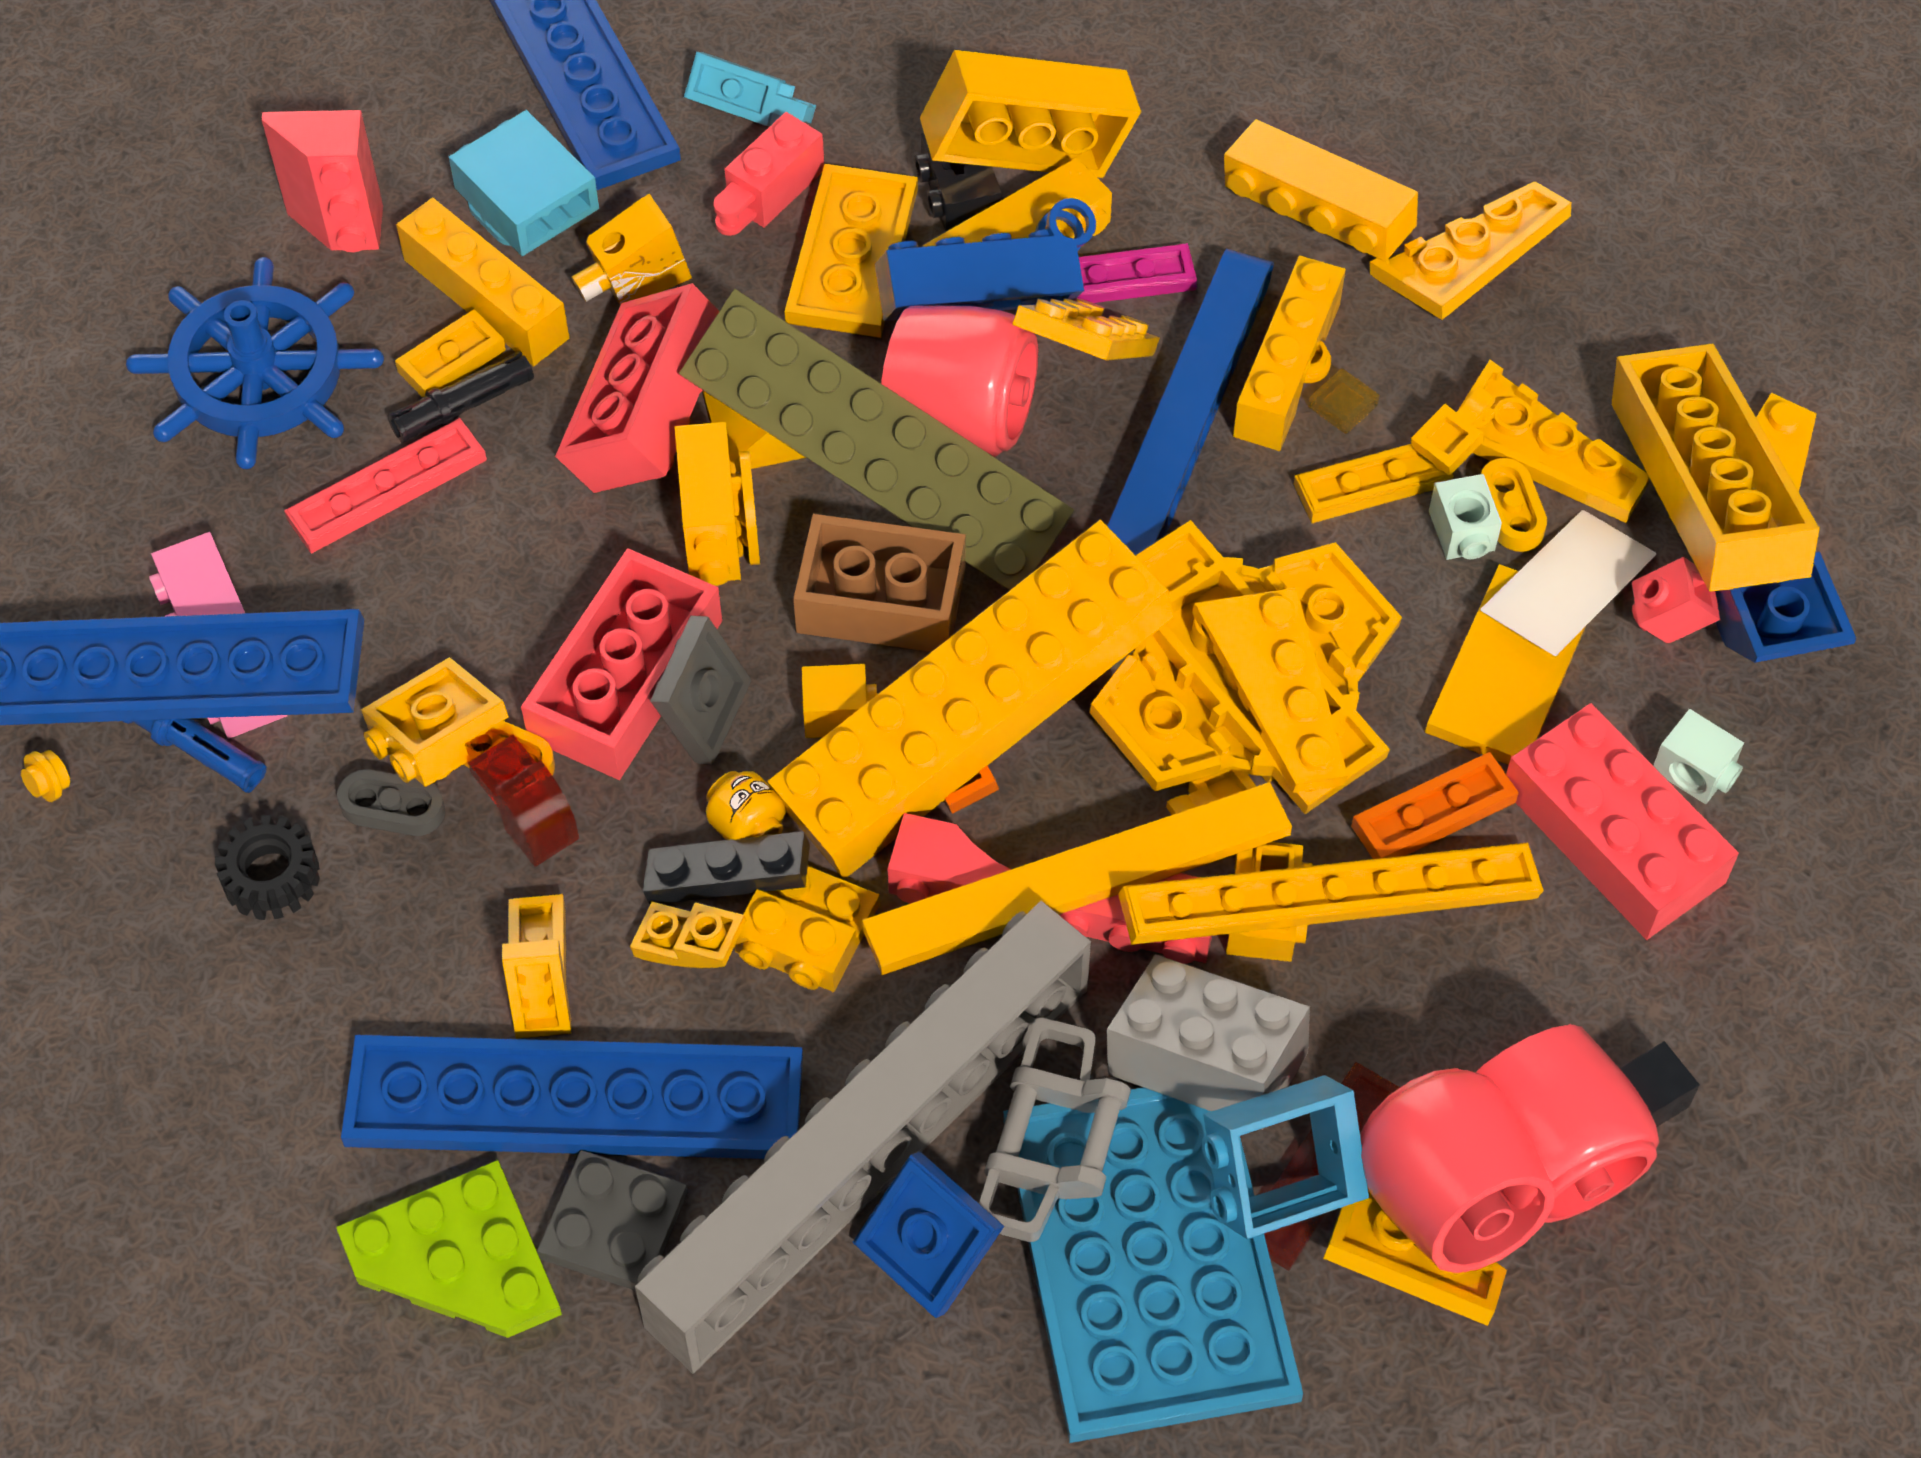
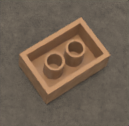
(879, 583)

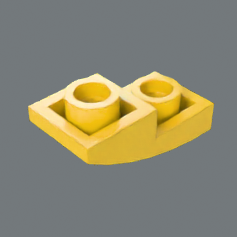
(687, 937)

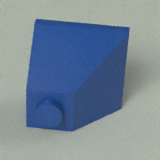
(1784, 617)

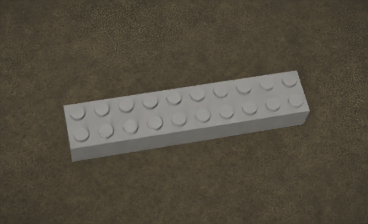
(861, 1137)

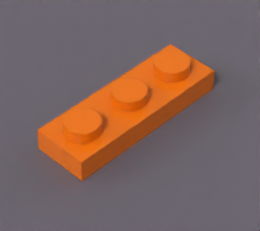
(1435, 808)

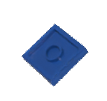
(928, 1234)

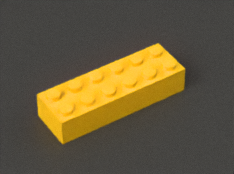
(1714, 468)

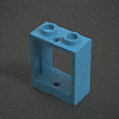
(1336, 1148)

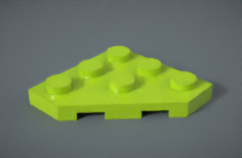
(456, 1253)

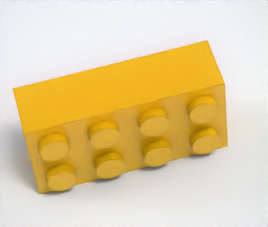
(1028, 113)

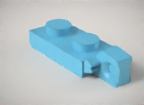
(743, 91)

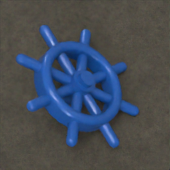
(255, 361)

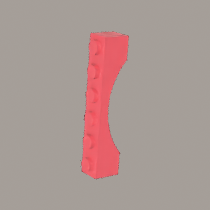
(939, 857)

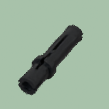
(443, 405)

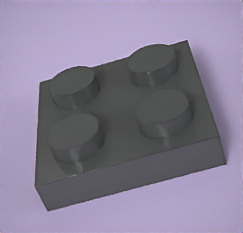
(701, 690)
(611, 1220)

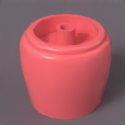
(965, 371)
(1579, 1116)
(1440, 1164)

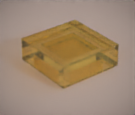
(1343, 400)

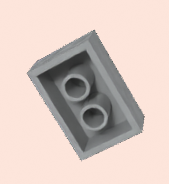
(1205, 1037)

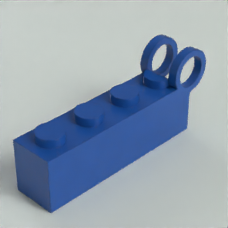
(988, 273)

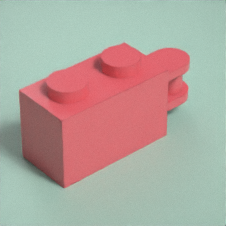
(769, 175)

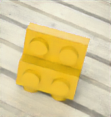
(430, 721)
(807, 929)

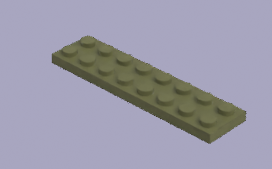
(875, 440)

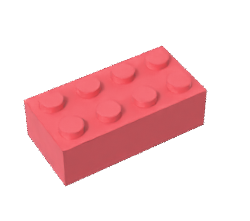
(635, 391)
(602, 679)
(1620, 821)

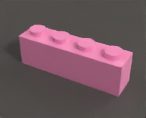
(198, 584)

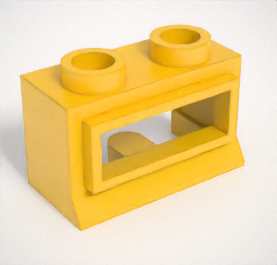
(1269, 943)

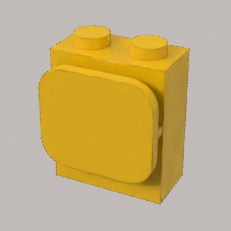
(715, 503)

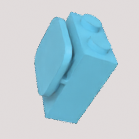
(523, 183)

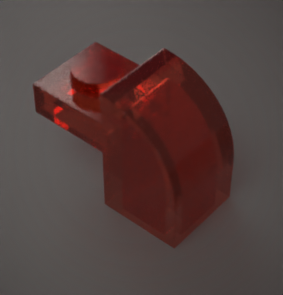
(528, 798)

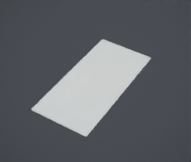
(1568, 582)

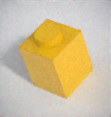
(832, 696)

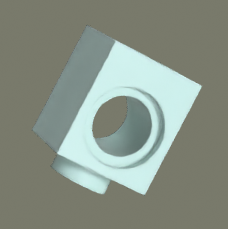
(1467, 501)
(1699, 757)

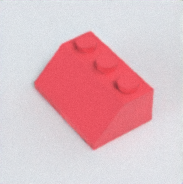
(327, 176)

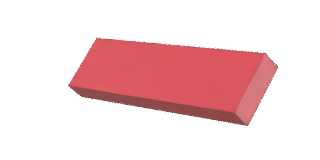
(385, 485)

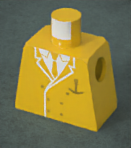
(633, 255)

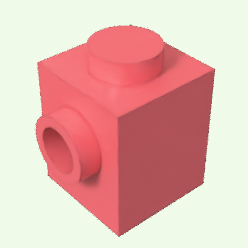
(1673, 601)

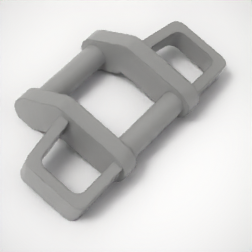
(1097, 1096)

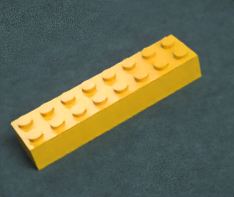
(973, 697)

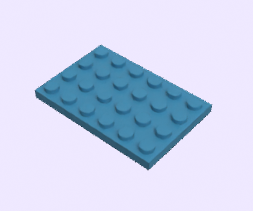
(1143, 1289)

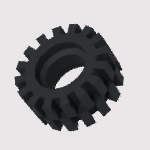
(260, 841)

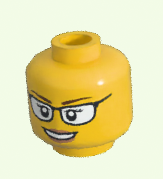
(744, 806)

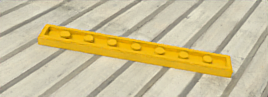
(1076, 877)
(1329, 893)

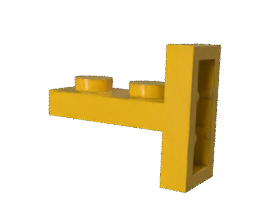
(537, 966)

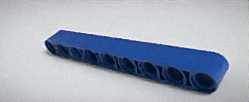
(1191, 400)

